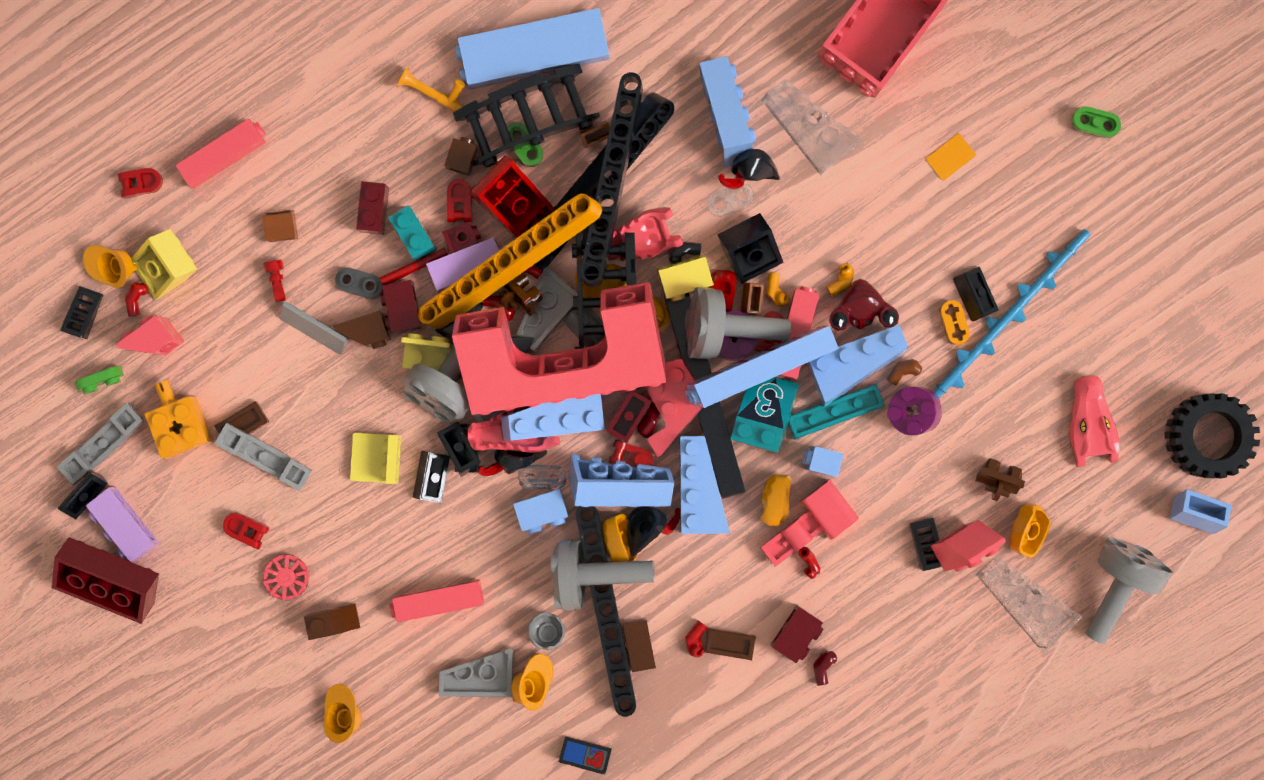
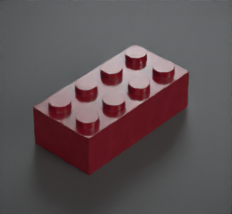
(104, 580)

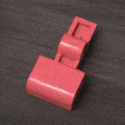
(825, 512)

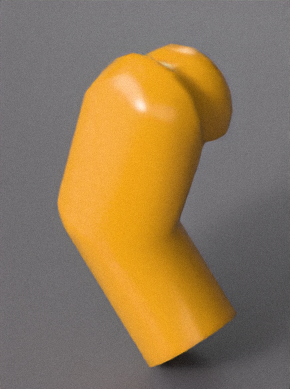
(844, 280)
(774, 292)

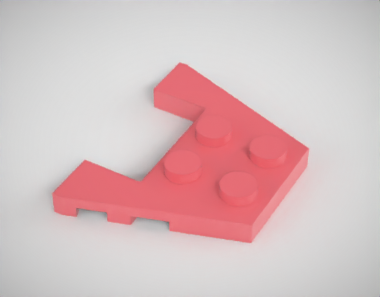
(671, 404)

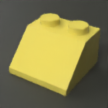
(163, 263)
(684, 277)

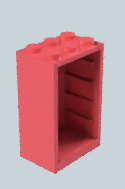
(877, 39)

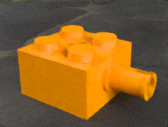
(170, 414)

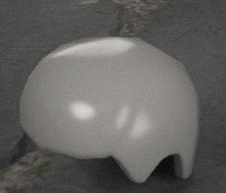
(546, 631)

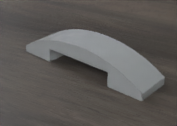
(101, 445)
(263, 456)

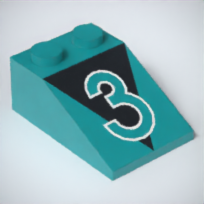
(765, 414)

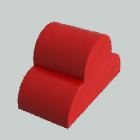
(511, 198)

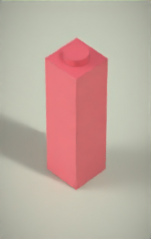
(221, 153)
(801, 316)
(437, 601)

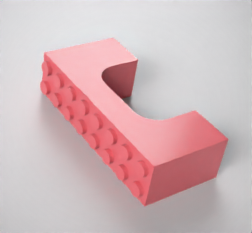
(505, 378)

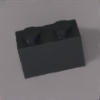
(750, 248)

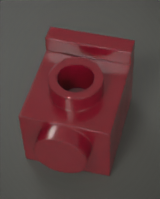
(452, 241)

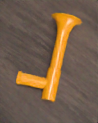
(447, 101)

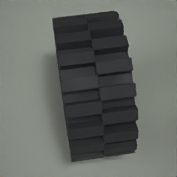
(1182, 432)

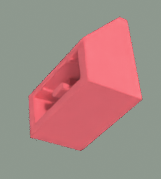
(153, 336)
(967, 546)

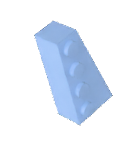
(726, 108)
(855, 362)
(554, 419)
(619, 484)
(699, 494)

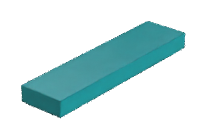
(835, 412)

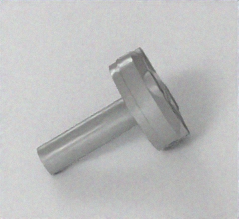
(708, 324)
(438, 389)
(1132, 569)
(572, 574)

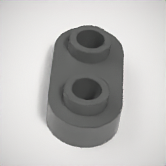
(358, 283)

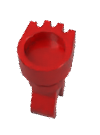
(274, 267)

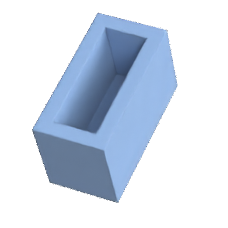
(822, 461)
(541, 510)
(1200, 511)

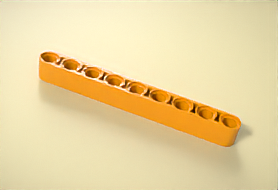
(519, 259)

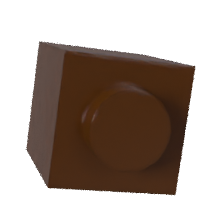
(461, 156)

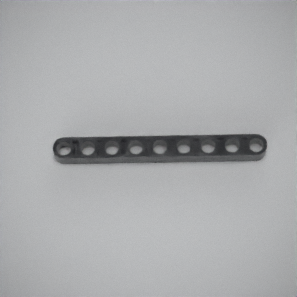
(652, 116)
(609, 168)
(710, 417)
(610, 620)

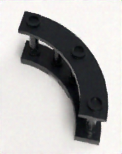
(518, 92)
(626, 274)

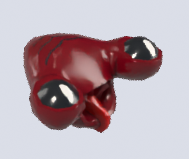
(860, 308)

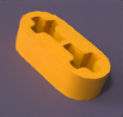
(960, 321)

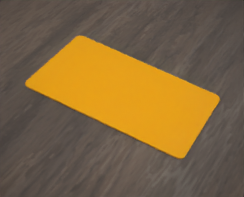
(951, 157)

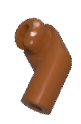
(903, 368)

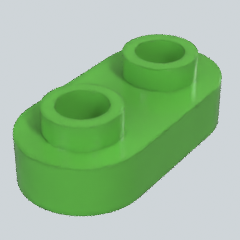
(1095, 121)
(523, 151)
(109, 376)

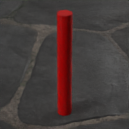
(412, 267)

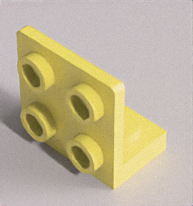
(424, 351)
(375, 458)

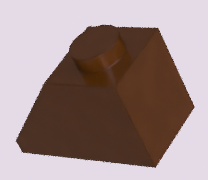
(366, 330)
(331, 622)

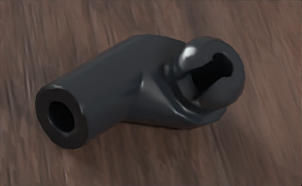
(687, 248)

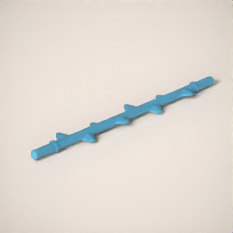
(1015, 313)

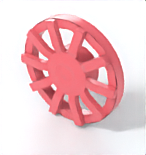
(286, 577)

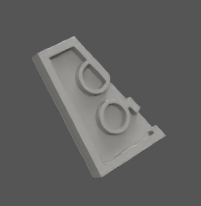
(550, 311)
(480, 678)

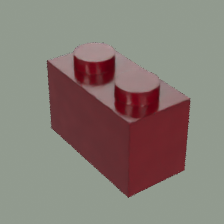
(372, 208)
(401, 307)
(628, 416)
(797, 634)

